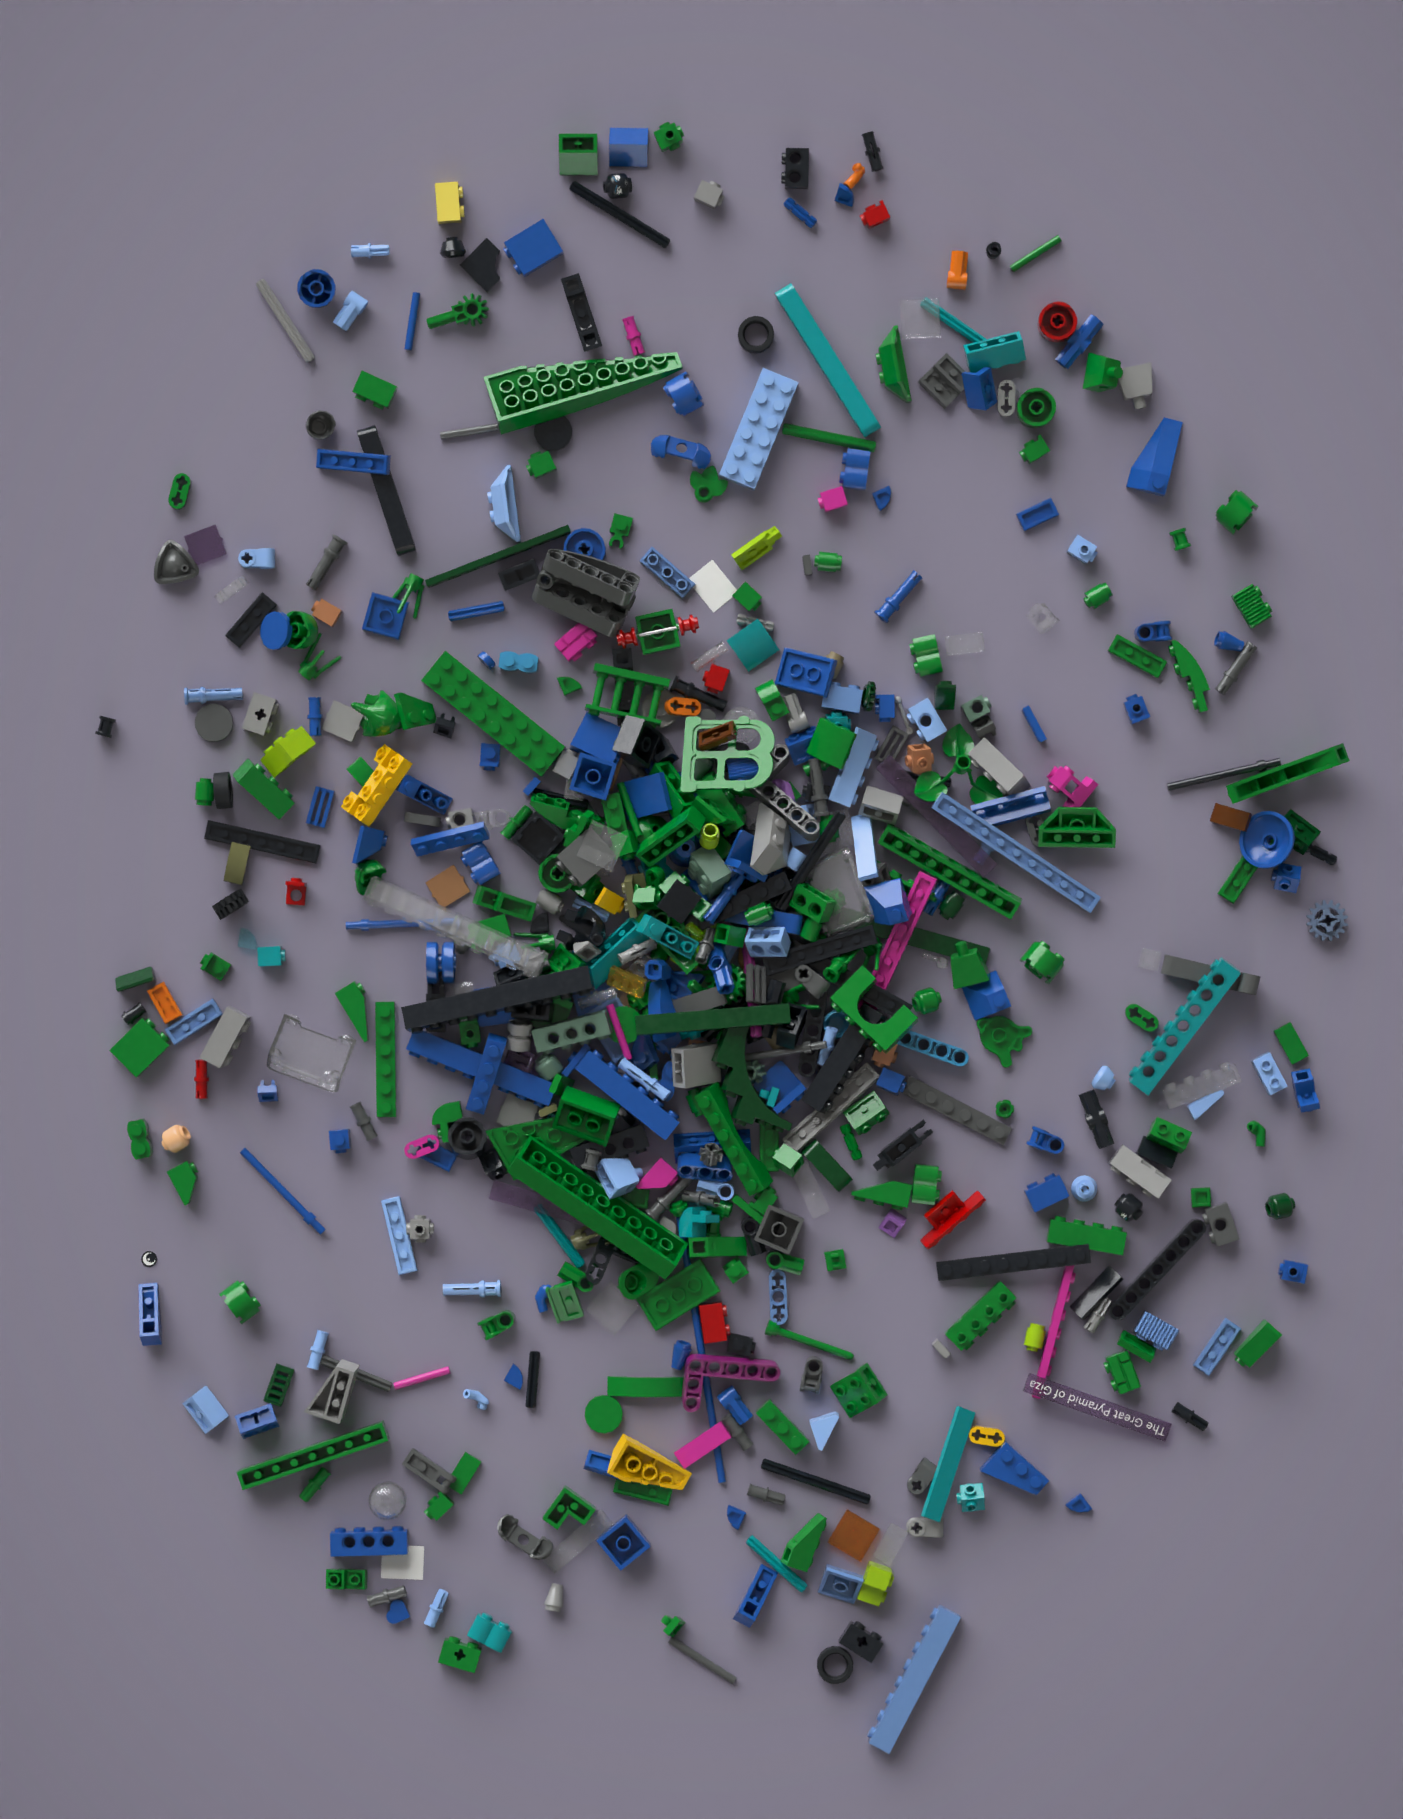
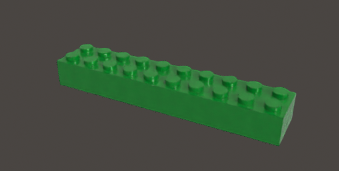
(589, 1204)

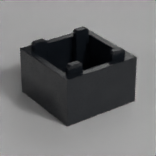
(538, 838)

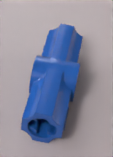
(1079, 341)
(721, 969)

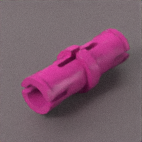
(633, 336)

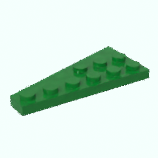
(510, 1138)

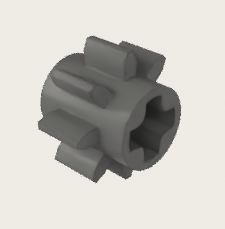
(710, 1154)

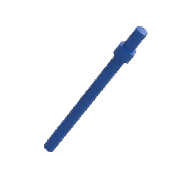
(365, 924)
(308, 1217)

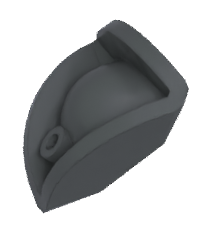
(174, 564)

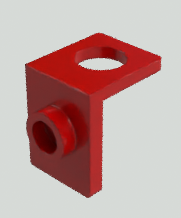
(296, 884)

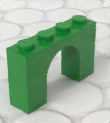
(883, 1035)

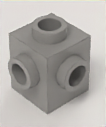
(420, 1220)

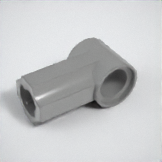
(796, 718)

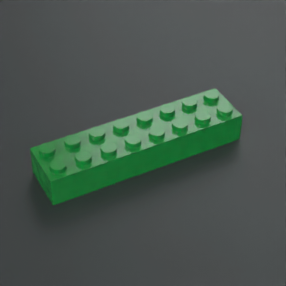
(493, 713)

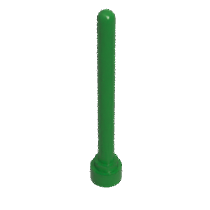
(773, 1329)

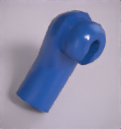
(541, 1297)

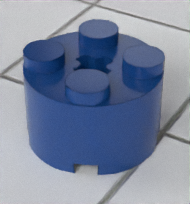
(684, 394)

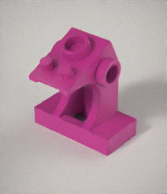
(1061, 776)

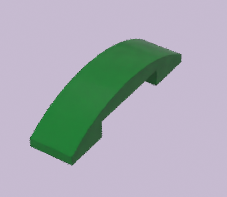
(644, 1386)

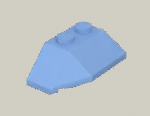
(504, 504)

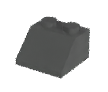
(779, 1229)

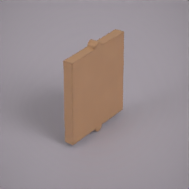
(447, 886)

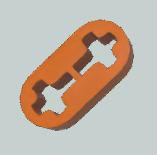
(682, 702)

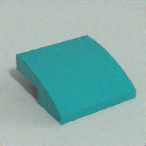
(753, 645)

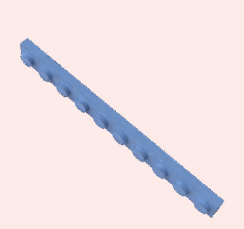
(1016, 852)

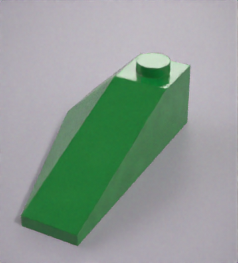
(684, 963)

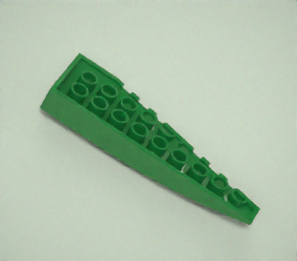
(548, 392)

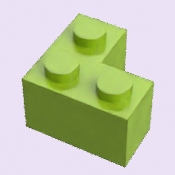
(287, 750)
(875, 1583)

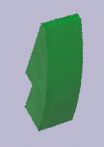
(504, 903)

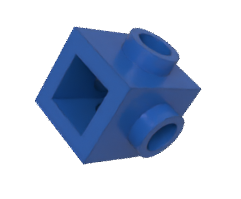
(1286, 877)

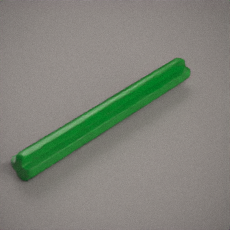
(828, 437)

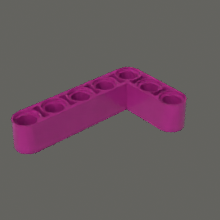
(723, 1372)

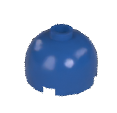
(316, 288)

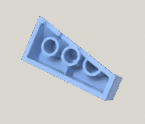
(851, 776)

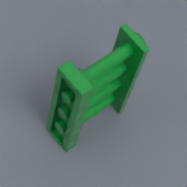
(621, 676)

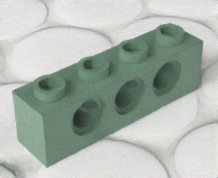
(599, 1019)

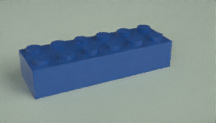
(627, 1094)

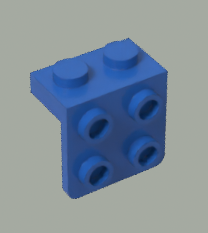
(740, 857)
(784, 1079)

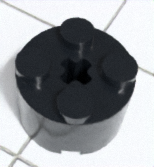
(475, 1146)

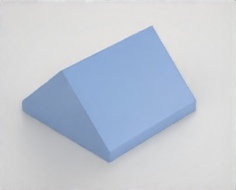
(822, 1427)

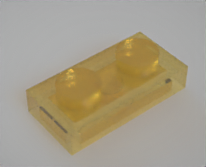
(627, 982)

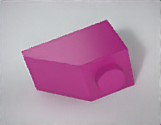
(658, 1176)

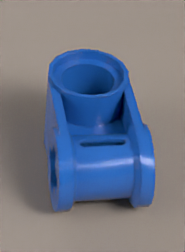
(1157, 631)
(1044, 1140)

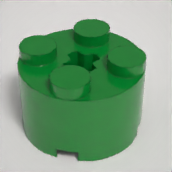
(1042, 399)
(1236, 512)
(549, 880)
(1042, 961)
(240, 1302)

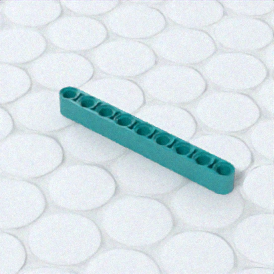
(827, 360)

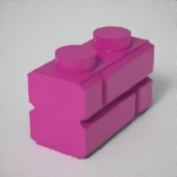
(576, 641)

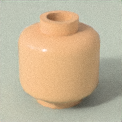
(176, 1138)

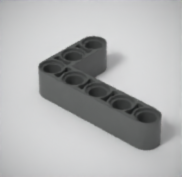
(780, 797)
(1194, 971)

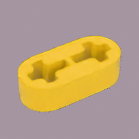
(985, 1440)

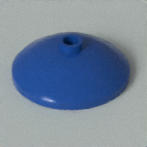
(1256, 841)

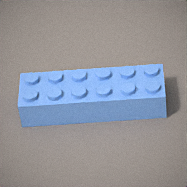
(758, 429)

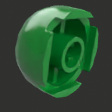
(303, 630)

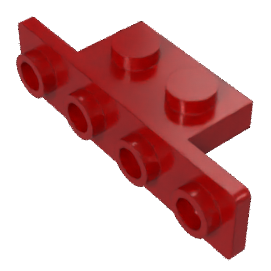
(948, 1215)

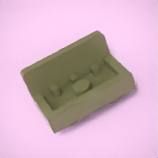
(628, 889)

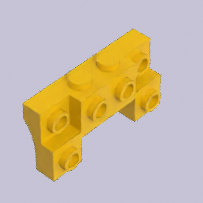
(379, 786)

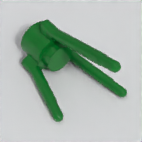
(413, 584)
(309, 669)
(546, 943)
(869, 951)
(793, 997)

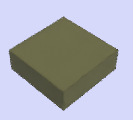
(547, 1110)

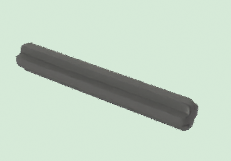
(363, 1376)

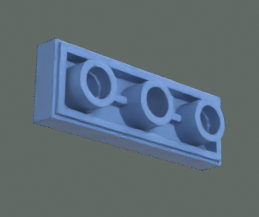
(676, 580)

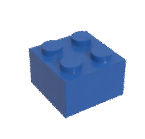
(623, 1542)

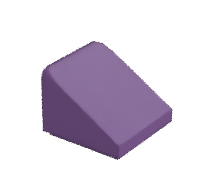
(892, 1223)

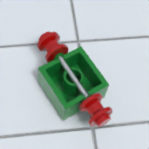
(657, 631)

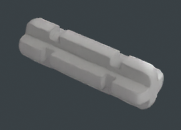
(743, 620)

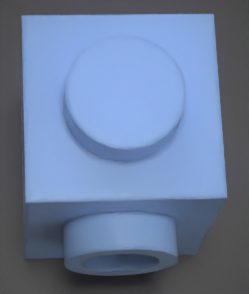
(1082, 549)

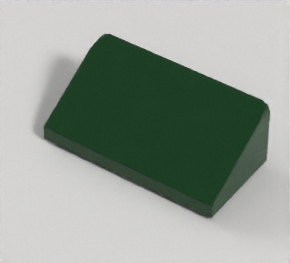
(134, 979)

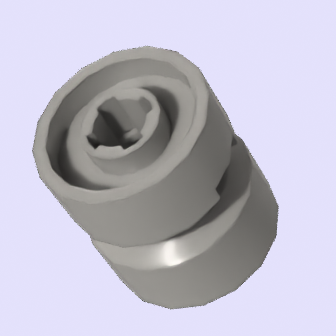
(519, 1035)

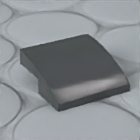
(943, 381)

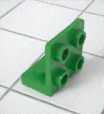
(859, 1390)

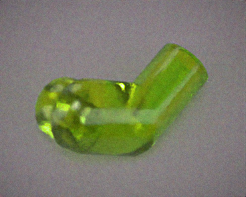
(696, 933)

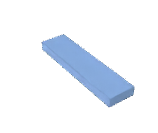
(864, 847)
(399, 1239)

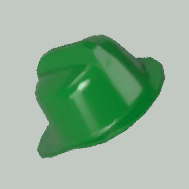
(637, 1281)

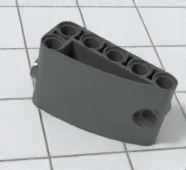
(586, 590)

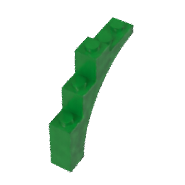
(1287, 773)

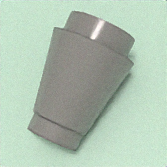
(554, 1599)

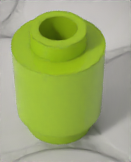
(709, 836)
(1034, 1337)

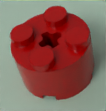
(1067, 318)

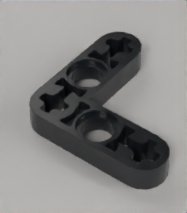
(607, 1251)

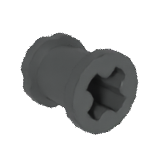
(591, 1159)

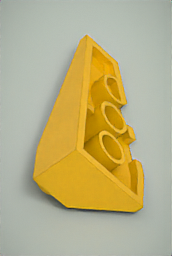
(643, 1465)

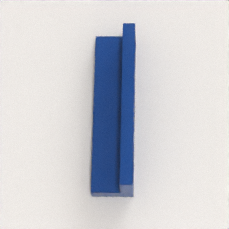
(1013, 807)
(693, 1141)

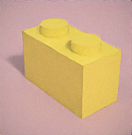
(448, 202)

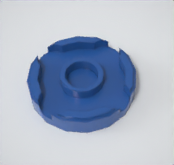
(276, 630)

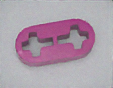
(419, 1142)

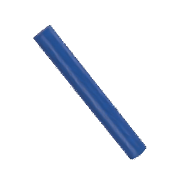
(412, 321)

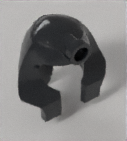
(586, 925)

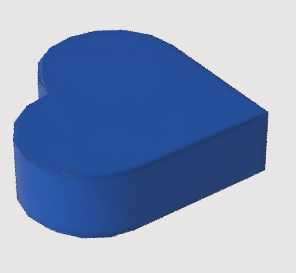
(397, 1612)

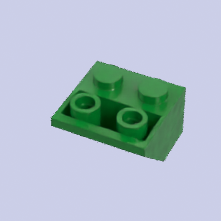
(578, 154)

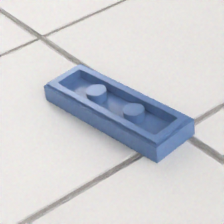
(193, 1021)
(1217, 1346)

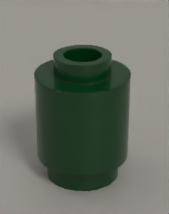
(951, 906)

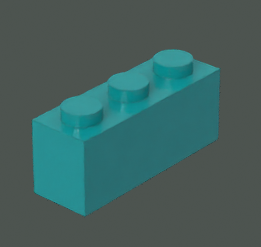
(995, 352)

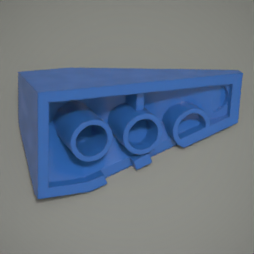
(1154, 464)

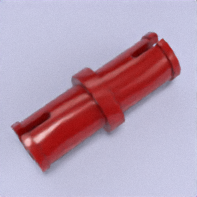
(201, 1079)

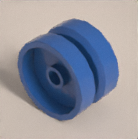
(586, 538)
(439, 962)

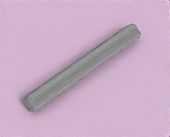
(285, 320)

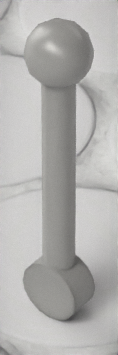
(909, 730)

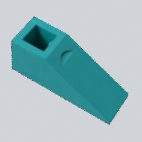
(667, 936)

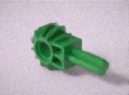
(460, 313)

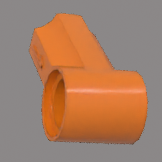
(957, 275)

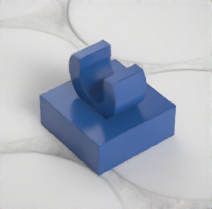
(267, 1093)

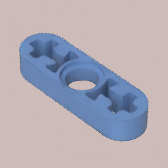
(773, 1311)

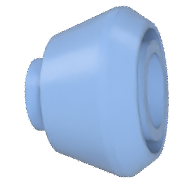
(1103, 1079)
(1081, 1183)

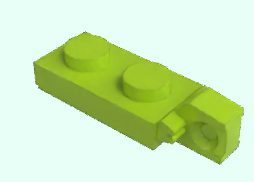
(756, 548)

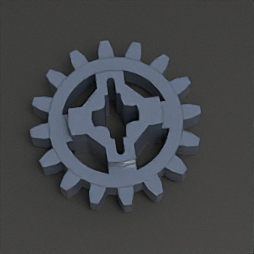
(1327, 929)

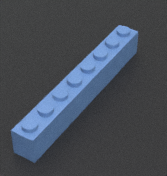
(914, 1678)

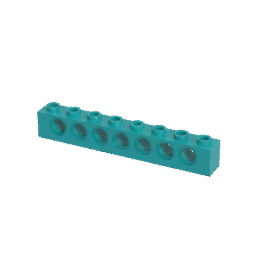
(1147, 1082)

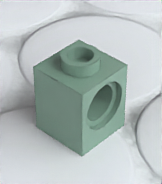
(967, 708)

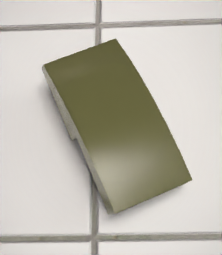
(237, 863)

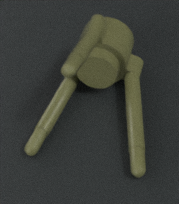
(581, 1240)

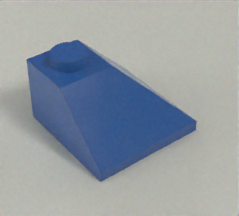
(368, 843)
(889, 902)
(986, 997)

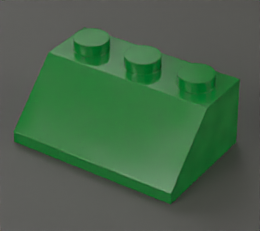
(586, 1116)

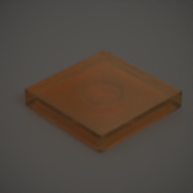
(853, 1535)

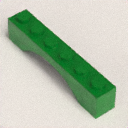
(716, 1111)

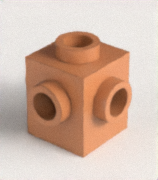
(919, 758)

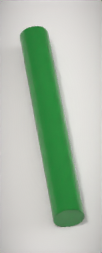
(1035, 253)
(629, 809)

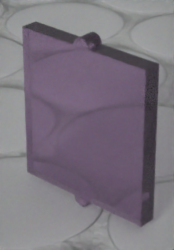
(205, 545)

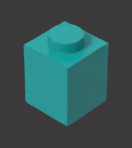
(271, 956)

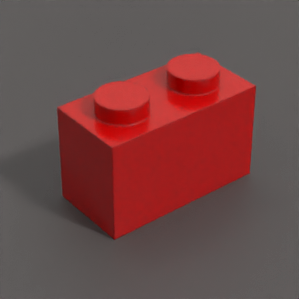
(713, 1322)

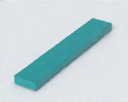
(948, 1464)

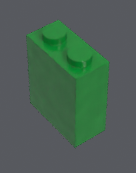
(140, 1046)

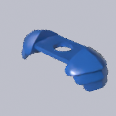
(667, 444)

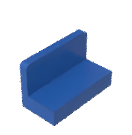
(979, 389)

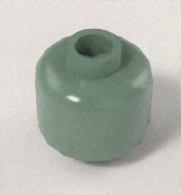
(547, 1066)

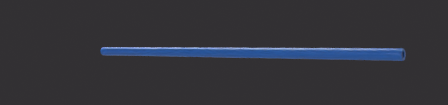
(706, 1380)

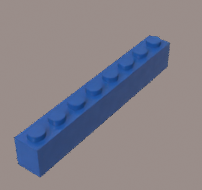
(467, 1060)

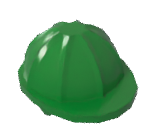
(364, 873)

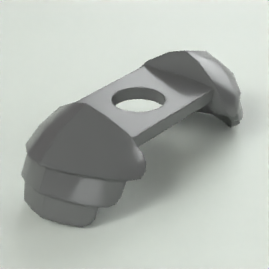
(510, 1531)

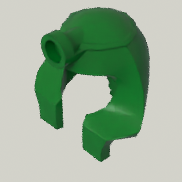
(379, 713)

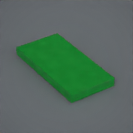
(678, 1294)

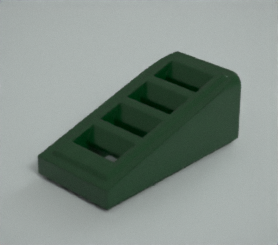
(267, 1398)

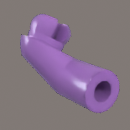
(785, 787)

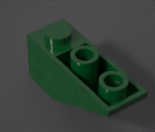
(944, 696)

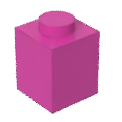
(832, 499)

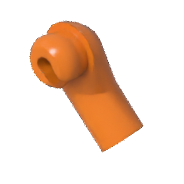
(856, 176)

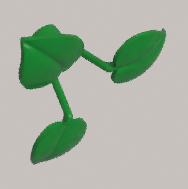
(959, 744)

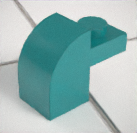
(694, 1220)

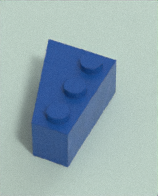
(1014, 1469)

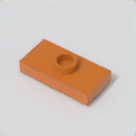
(164, 1002)

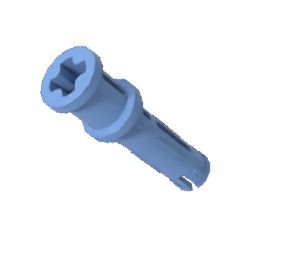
(203, 694)

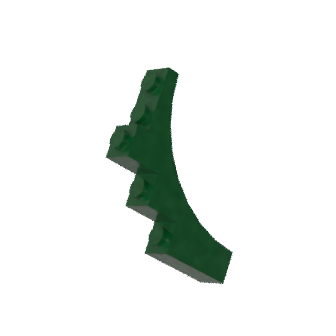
(748, 1106)

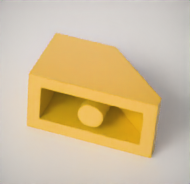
(610, 901)

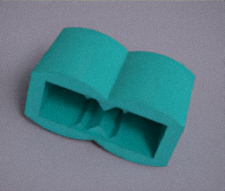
(490, 1632)

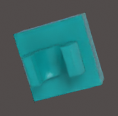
(770, 1095)

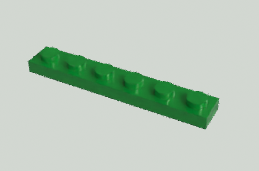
(385, 1059)

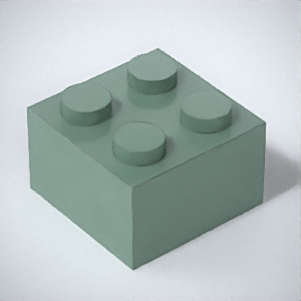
(708, 871)

